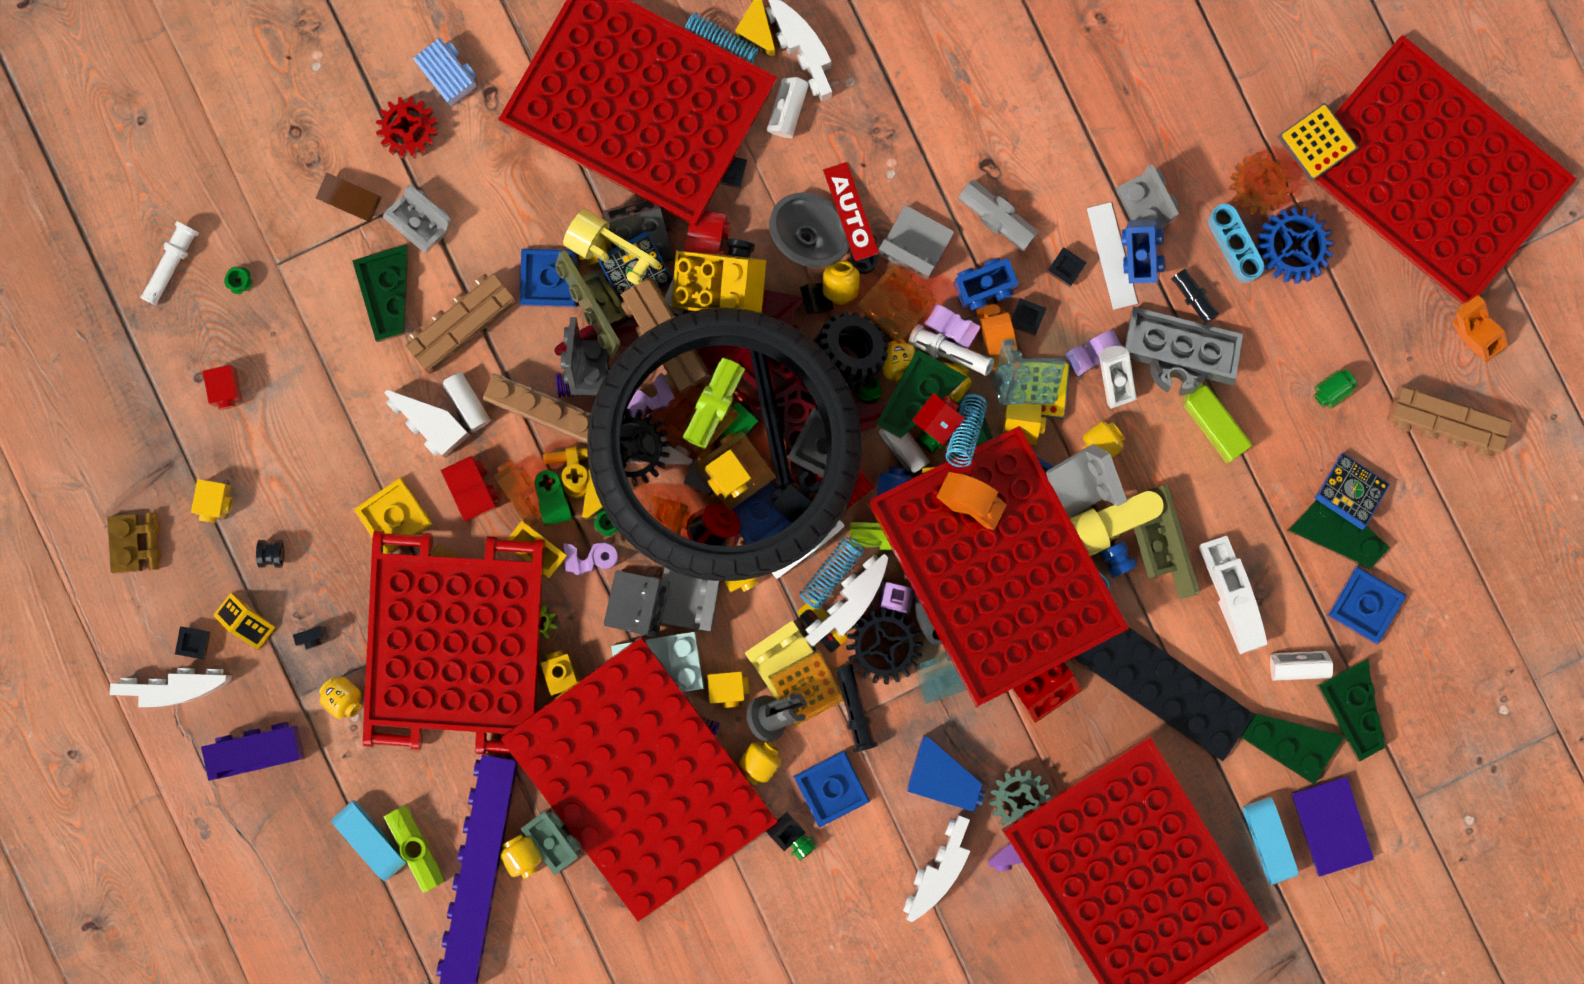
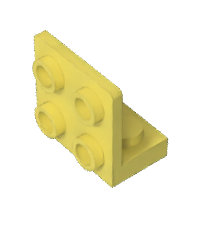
(778, 651)

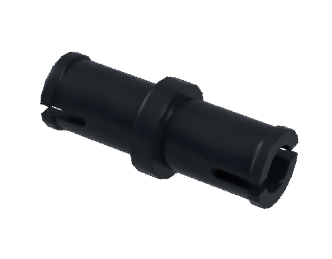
(1195, 296)

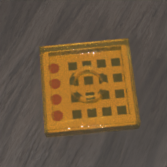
(811, 680)

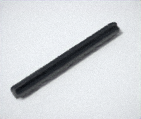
(771, 418)

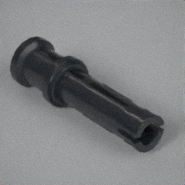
(858, 721)

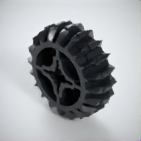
(652, 459)
(893, 668)

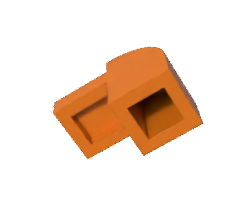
(995, 327)
(1479, 330)
(972, 497)

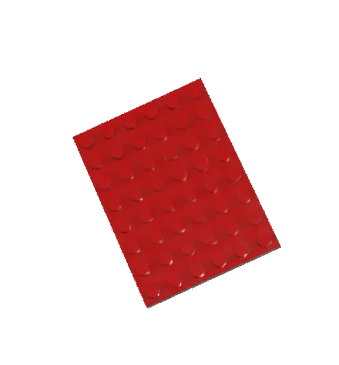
(639, 102)
(1440, 172)
(1005, 596)
(639, 779)
(1135, 873)

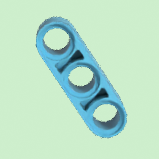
(1235, 229)
(368, 840)
(1270, 841)

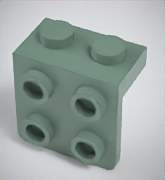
(552, 840)

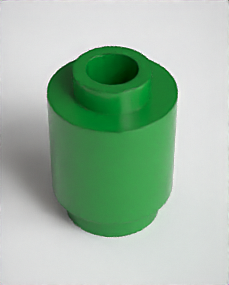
(1335, 388)

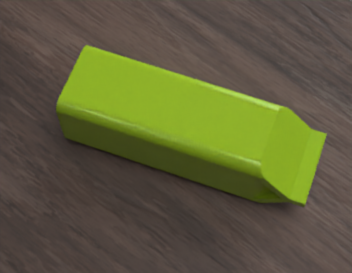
(1216, 423)

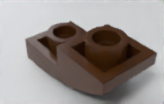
(348, 197)

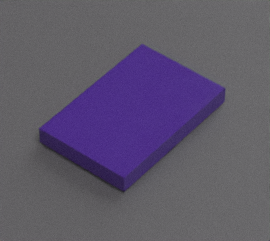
(1332, 826)

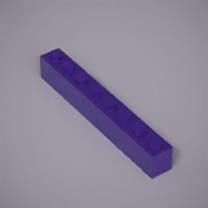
(478, 870)

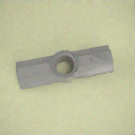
(998, 215)

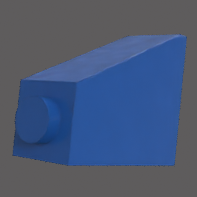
(943, 779)

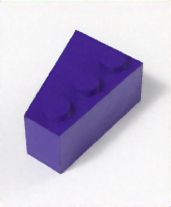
(252, 751)

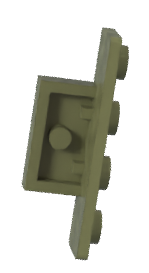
(597, 300)
(1165, 548)

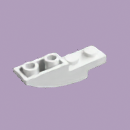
(798, 36)
(1235, 594)
(858, 595)
(181, 687)
(935, 882)

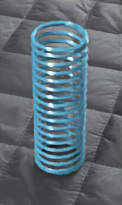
(694, 16)
(966, 433)
(837, 573)

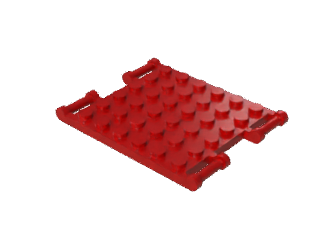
(451, 641)

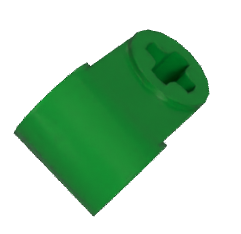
(552, 503)

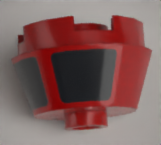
(714, 526)

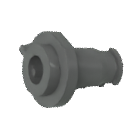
(770, 716)

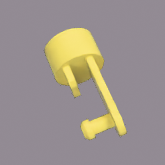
(588, 233)
(1102, 527)

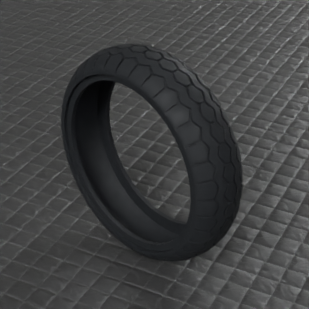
(748, 331)

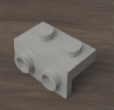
(418, 219)

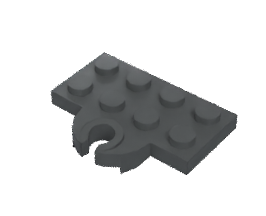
(1182, 350)

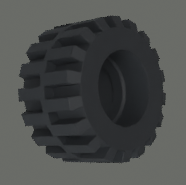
(862, 338)

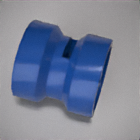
(1118, 559)

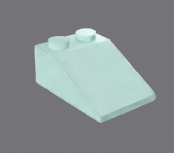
(679, 656)

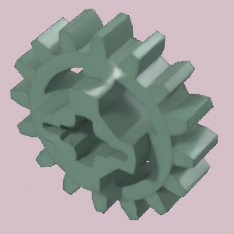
(1023, 786)

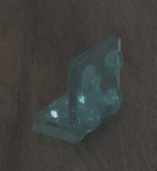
(1026, 379)
(938, 679)

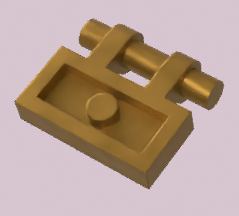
(125, 543)

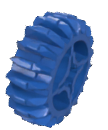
(1287, 235)

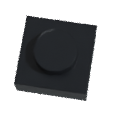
(735, 173)
(1066, 267)
(814, 299)
(1027, 316)
(310, 638)
(192, 642)
(785, 831)

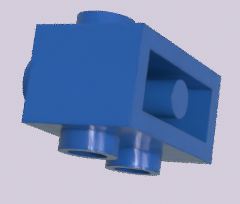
(1143, 258)
(991, 281)

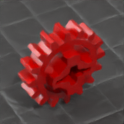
(418, 126)

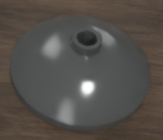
(811, 219)

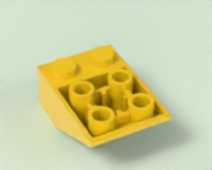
(717, 282)

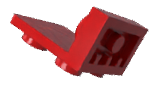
(1047, 691)

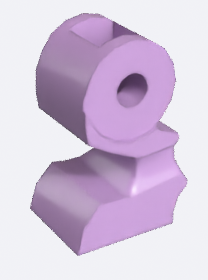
(952, 326)
(1087, 357)
(660, 401)
(601, 555)
(896, 597)

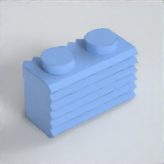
(445, 71)

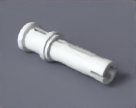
(175, 251)
(938, 346)

